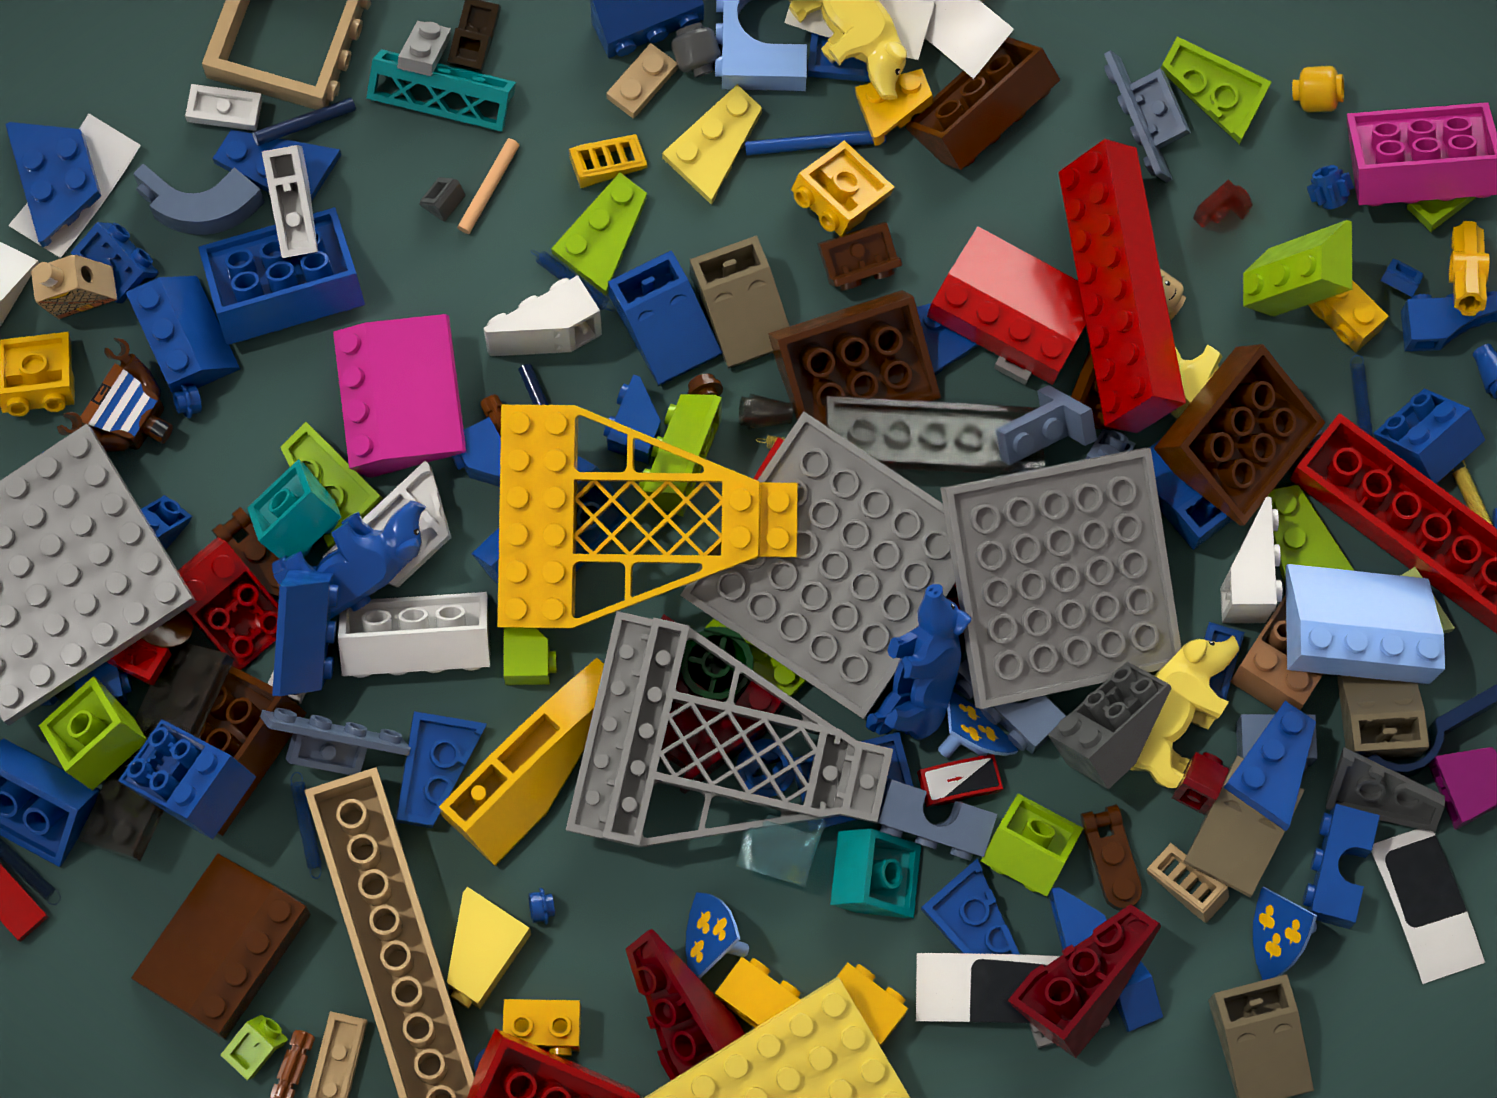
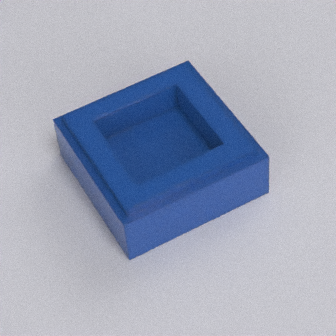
(1402, 277)

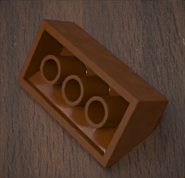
(978, 110)

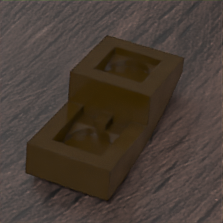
(474, 34)

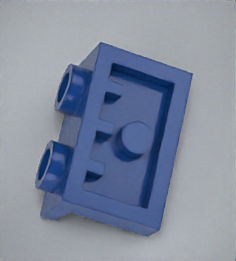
(111, 245)

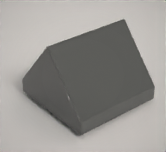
(443, 197)

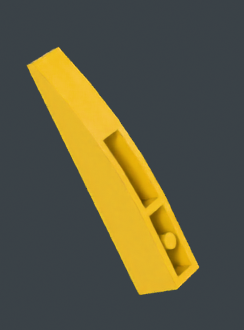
(526, 771)

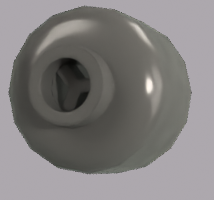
(696, 49)

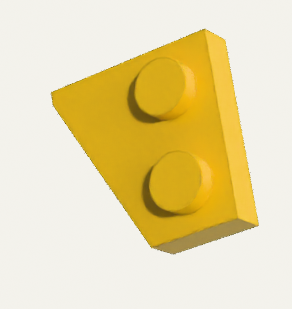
(884, 115)

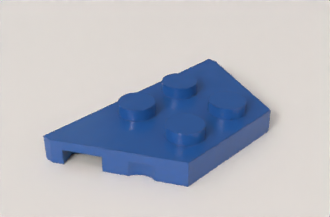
(54, 175)

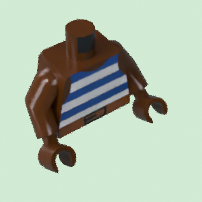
(124, 406)

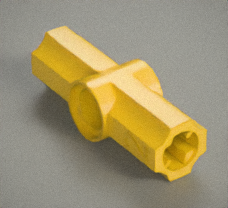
(1469, 268)

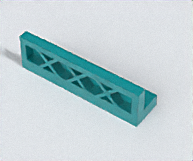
(449, 79)

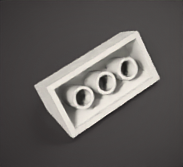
(415, 635)

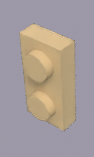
(642, 80)

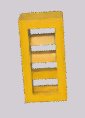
(600, 174)

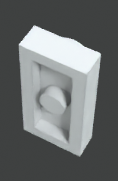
(223, 107)

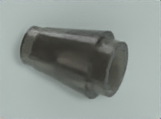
(764, 412)

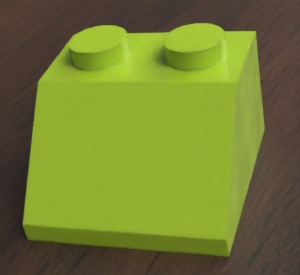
(92, 734)
(1031, 845)

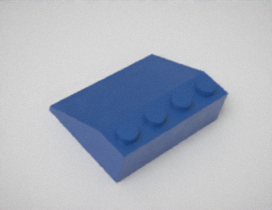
(265, 293)

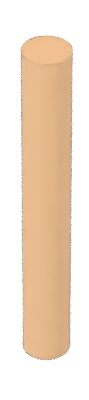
(488, 186)

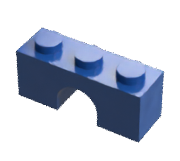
(1345, 833)

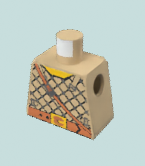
(72, 285)

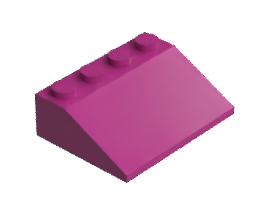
(1423, 154)
(399, 393)

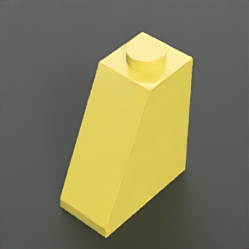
(482, 949)

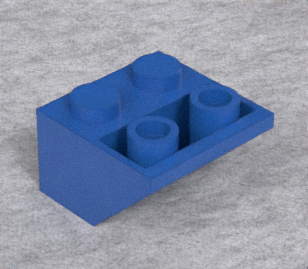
(1431, 434)

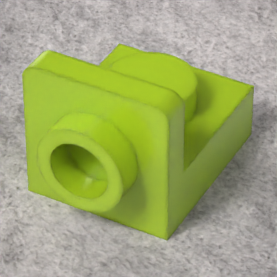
(254, 1045)

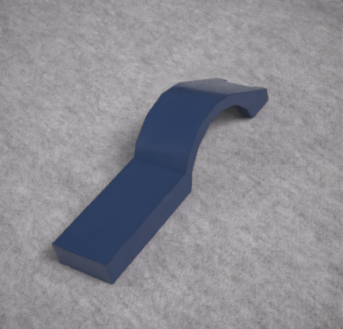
(1441, 727)

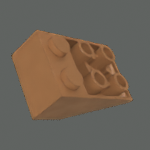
(1265, 668)

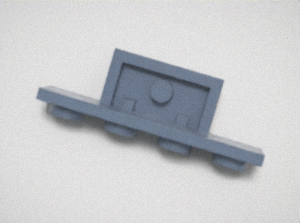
(1152, 110)
(328, 745)

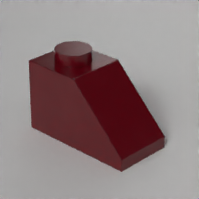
(1201, 782)

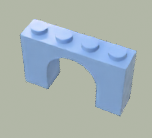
(756, 63)

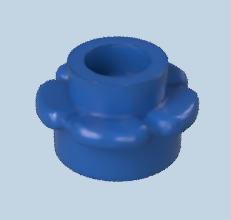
(187, 400)
(541, 906)

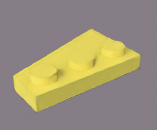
(712, 143)

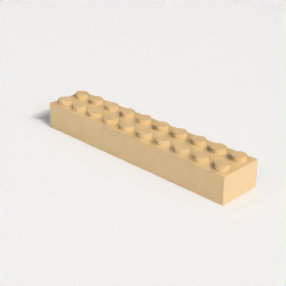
(390, 937)

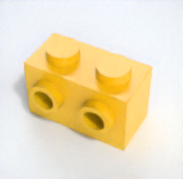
(1351, 316)
(545, 1023)

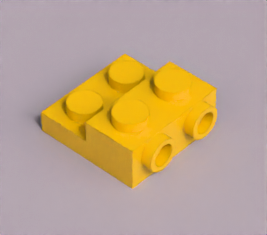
(840, 188)
(36, 373)

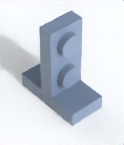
(1052, 421)

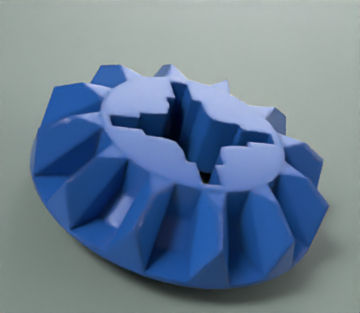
(748, 772)

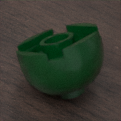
(711, 672)

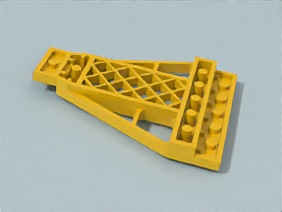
(541, 517)

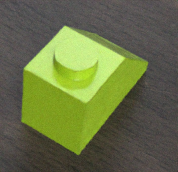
(527, 657)

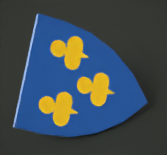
(973, 731)
(1279, 933)
(711, 934)

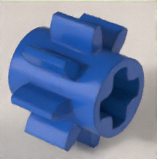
(1330, 187)

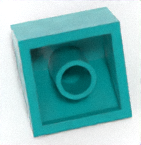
(293, 512)
(875, 873)

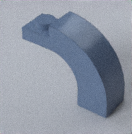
(200, 213)

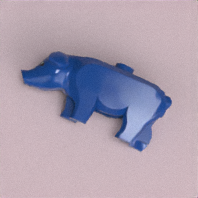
(364, 556)
(925, 669)

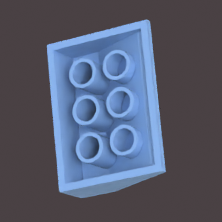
(1362, 625)

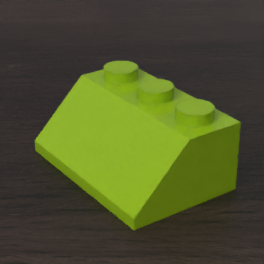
(1300, 271)
(691, 428)

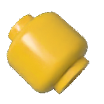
(1318, 89)

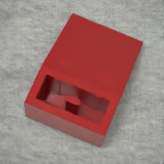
(230, 603)

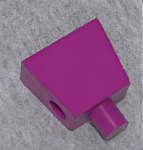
(1467, 783)

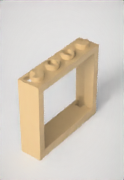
(315, 97)

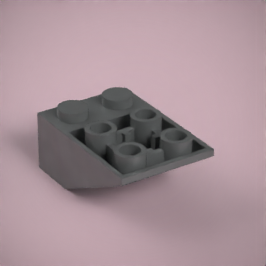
(1111, 725)

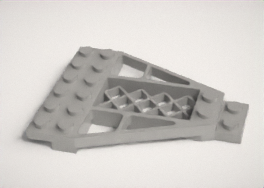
(630, 732)

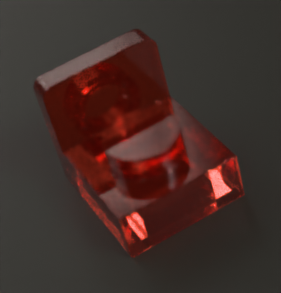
(1221, 201)

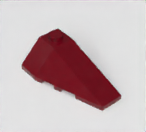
(1081, 987)
(682, 1008)

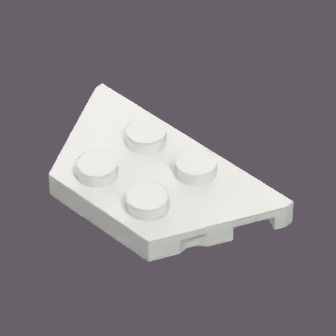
(434, 529)

